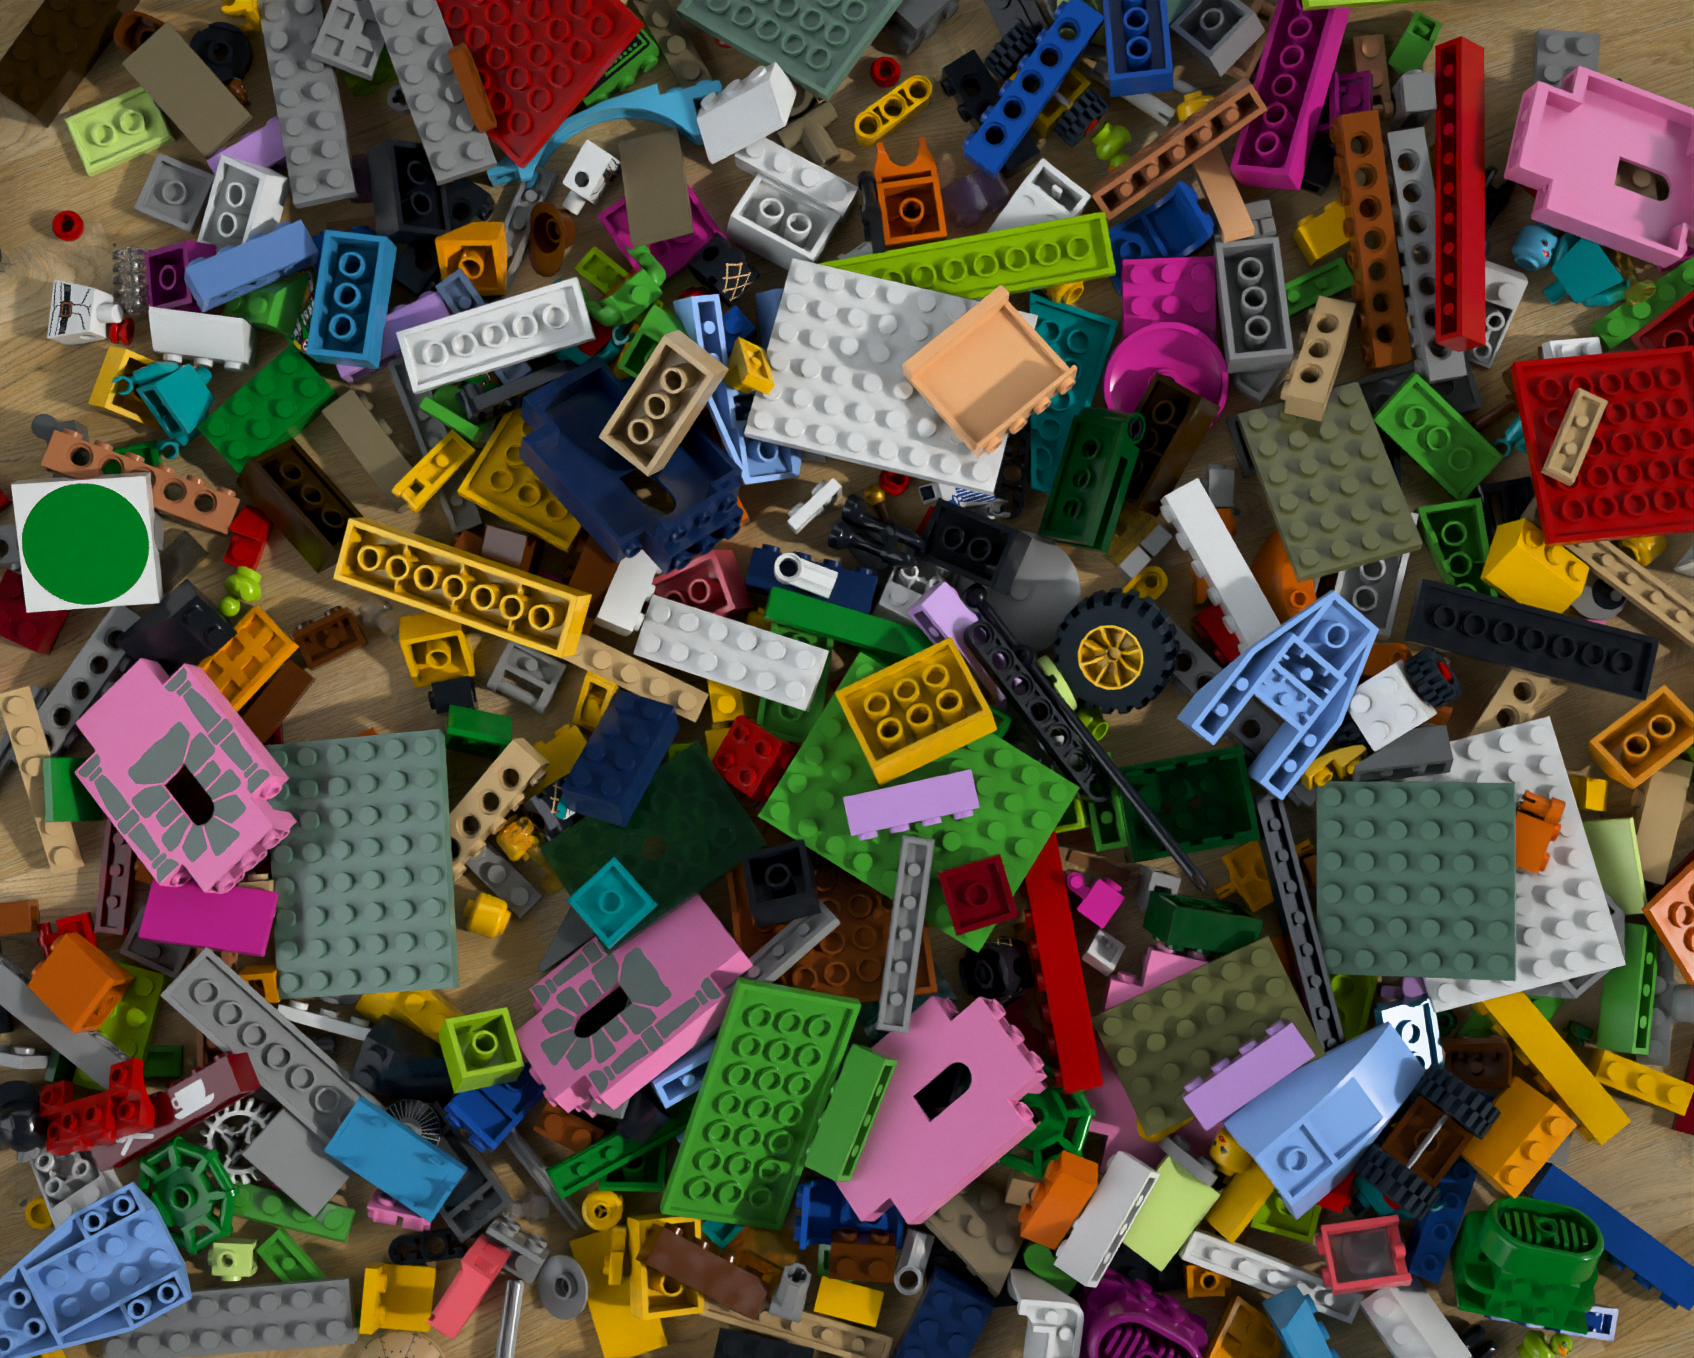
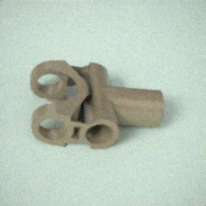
(807, 126)

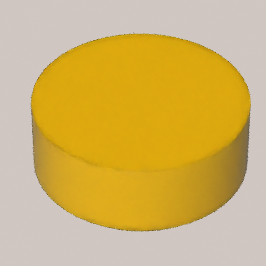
(38, 1214)

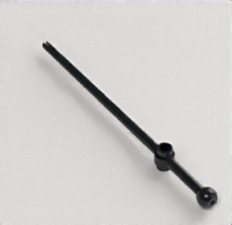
(976, 597)

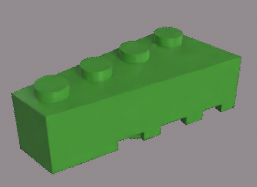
(1457, 542)

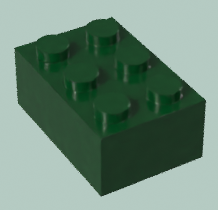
(1199, 923)

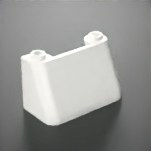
(1053, 1317)

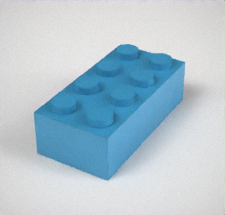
(351, 299)

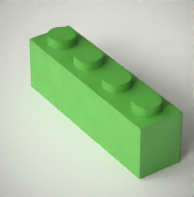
(1629, 994)
(850, 1113)

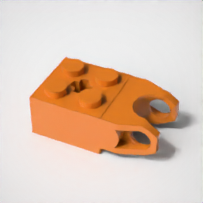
(910, 189)

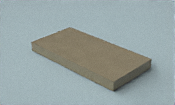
(187, 90)
(655, 187)

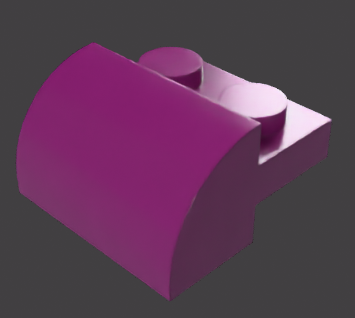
(1344, 96)

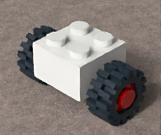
(1397, 700)

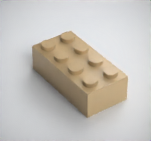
(663, 402)

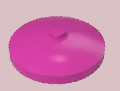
(1171, 350)

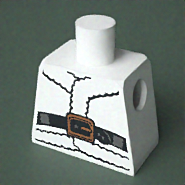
(594, 165)
(81, 314)

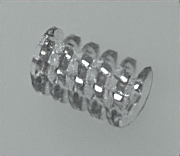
(130, 280)

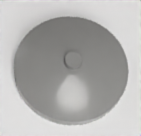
(1039, 596)

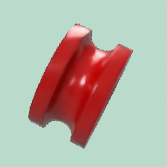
(122, 332)

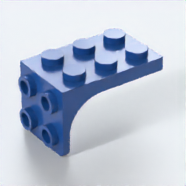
(1164, 230)
(495, 1110)
(828, 1209)

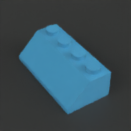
(1296, 1327)

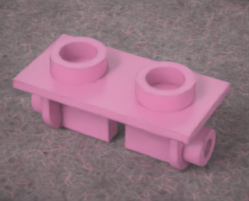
(387, 1209)

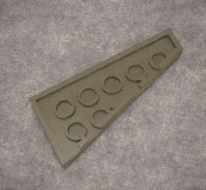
(980, 1231)

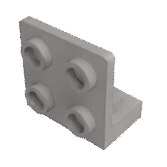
(527, 1251)

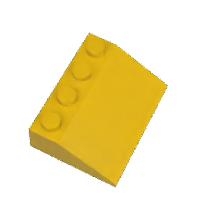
(916, 711)

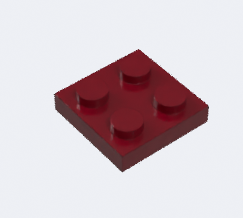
(977, 894)

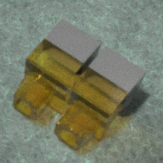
(1138, 544)

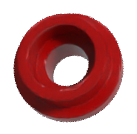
(885, 63)
(63, 218)
(891, 488)

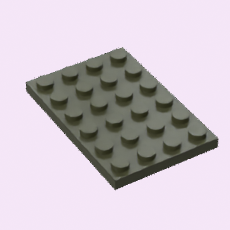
(1329, 485)
(1194, 1022)

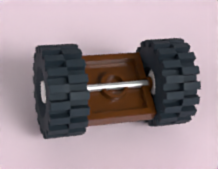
(1427, 1140)

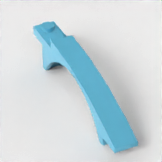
(672, 109)

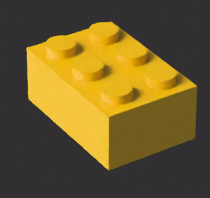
(652, 1292)

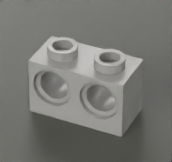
(1413, 100)

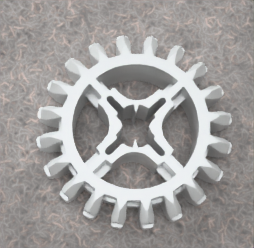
(231, 1136)

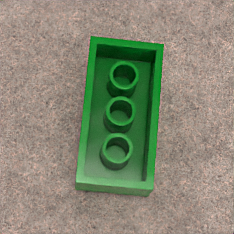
(268, 409)

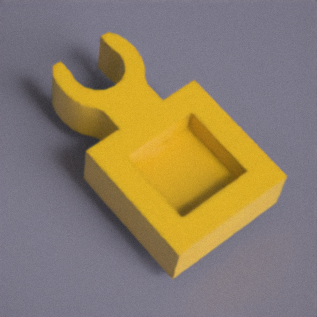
(615, 1263)

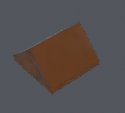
(512, 548)

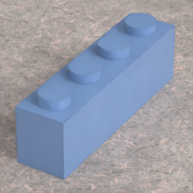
(250, 265)

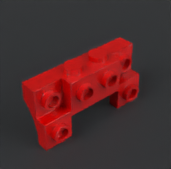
(99, 1117)

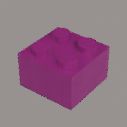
(166, 272)

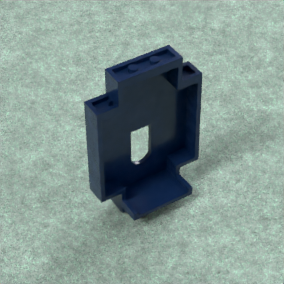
(587, 473)

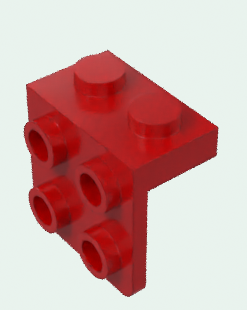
(753, 758)

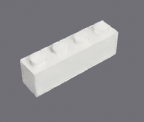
(798, 175)
(628, 592)
(1106, 1219)

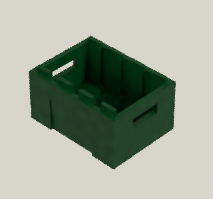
(1221, 820)

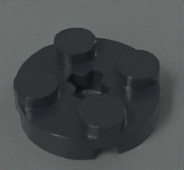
(236, 45)

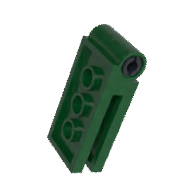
(1092, 478)

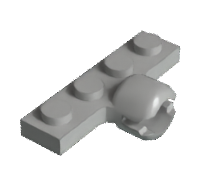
(1671, 1004)

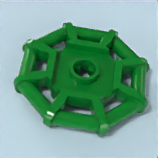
(1051, 1128)
(199, 1188)

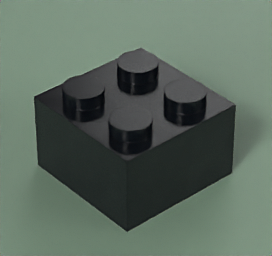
(781, 883)

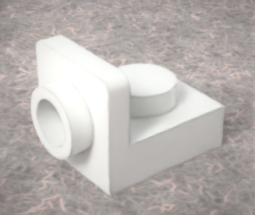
(1103, 952)

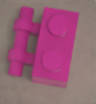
(1095, 901)

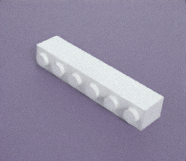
(1219, 563)

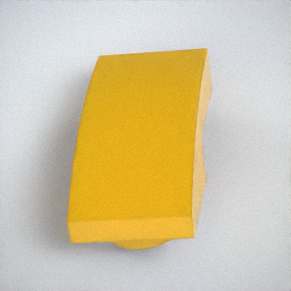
(1338, 762)

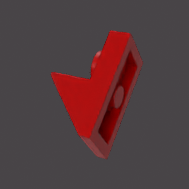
(249, 538)

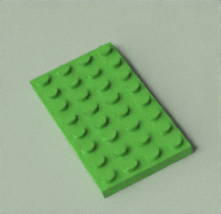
(759, 1104)

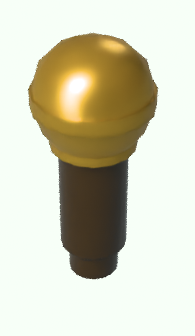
(875, 496)

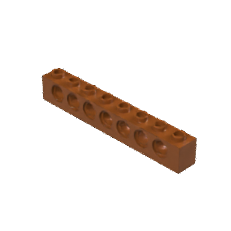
(1384, 254)

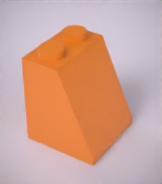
(79, 983)

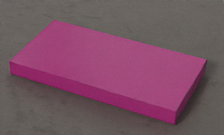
(222, 922)

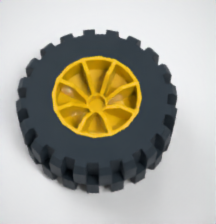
(1116, 650)

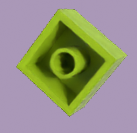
(480, 1050)

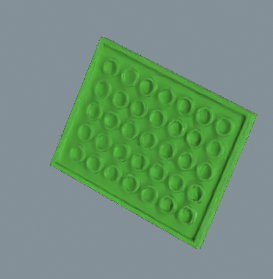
(1015, 817)

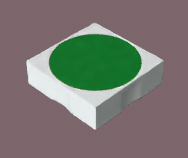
(87, 542)

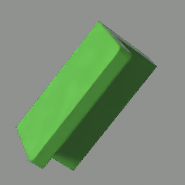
(446, 409)

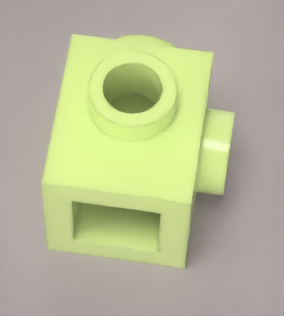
(234, 1258)

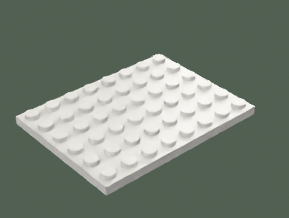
(843, 383)
(1560, 912)

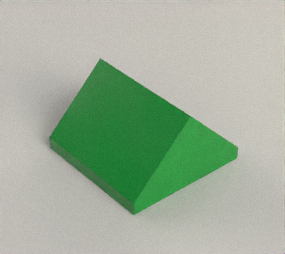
(477, 732)
(641, 1174)

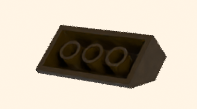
(1174, 428)
(299, 501)

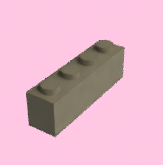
(371, 443)

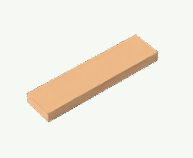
(1222, 196)

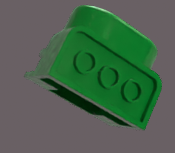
(1528, 1263)

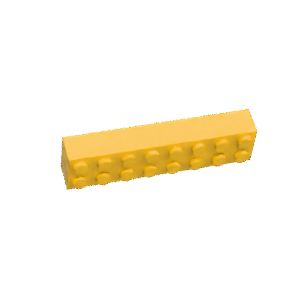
(462, 587)

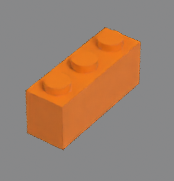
(1058, 1199)

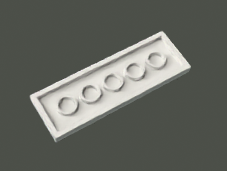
(495, 335)
(731, 652)

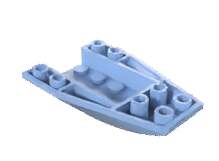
(1326, 1115)
(92, 1278)

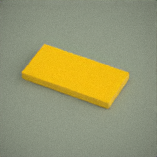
(618, 1331)

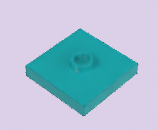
(612, 902)

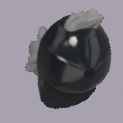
(20, 1119)

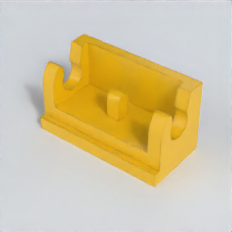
(245, 8)
(848, 1301)

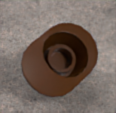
(550, 234)

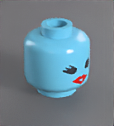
(1534, 246)

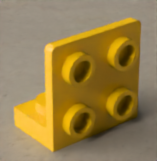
(397, 1297)

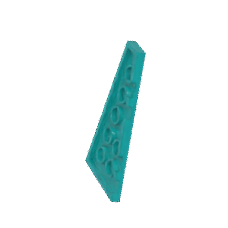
(1078, 340)

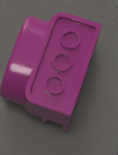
(1134, 1322)

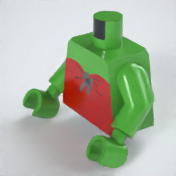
(631, 293)

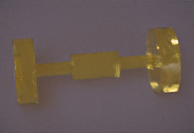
(1639, 290)
(519, 832)

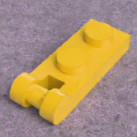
(434, 470)

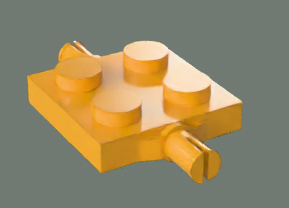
(1249, 874)

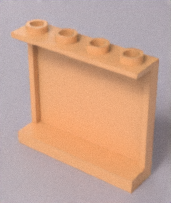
(988, 373)

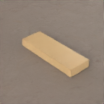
(1574, 436)

